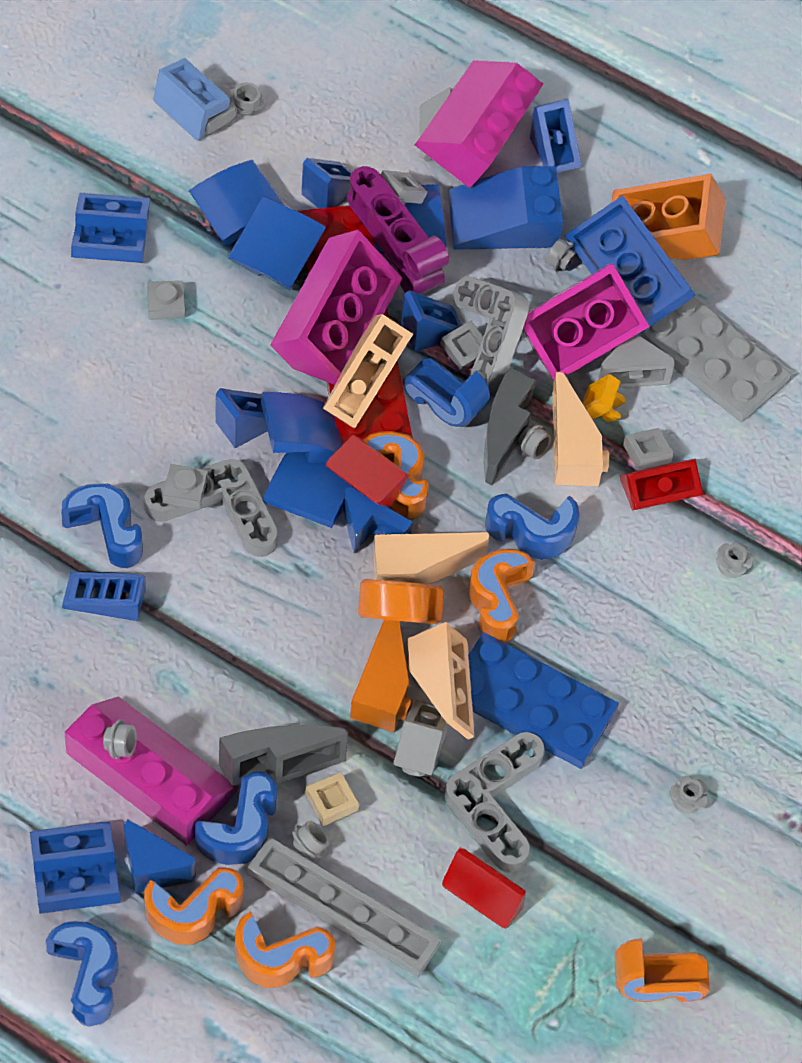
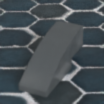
(506, 421)
(281, 751)

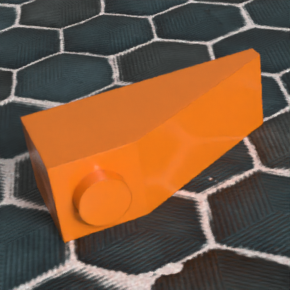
(384, 682)

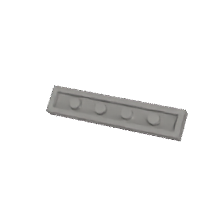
(344, 906)

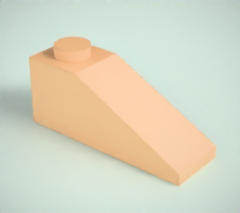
(367, 369)
(575, 439)
(426, 556)
(441, 668)

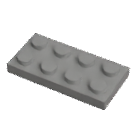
(717, 358)

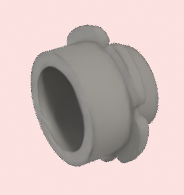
(247, 98)
(560, 255)
(534, 441)
(729, 566)
(120, 740)
(685, 803)
(310, 840)

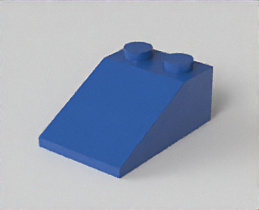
(508, 210)

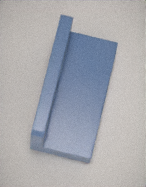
(189, 96)

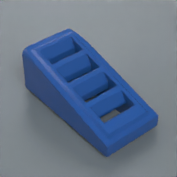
(120, 583)

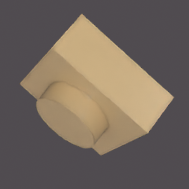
(331, 798)

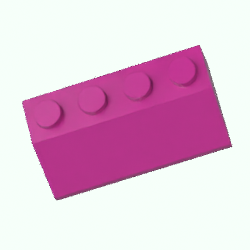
(478, 117)
(335, 306)
(158, 778)

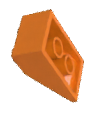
(681, 214)

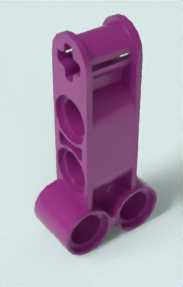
(420, 257)

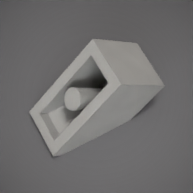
(421, 739)

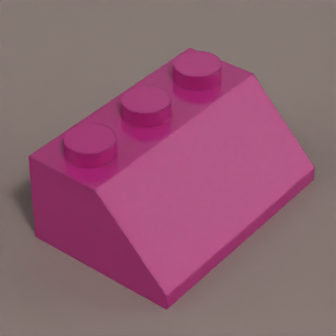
(583, 322)

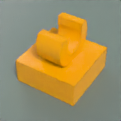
(602, 396)

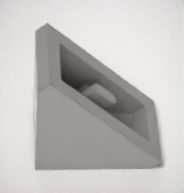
(638, 364)

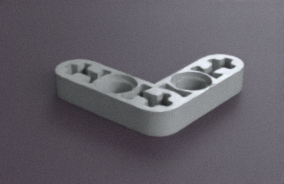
(506, 319)
(230, 495)
(485, 789)

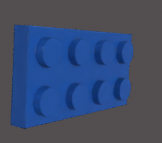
(622, 239)
(537, 699)

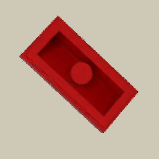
(368, 471)
(662, 484)
(484, 888)

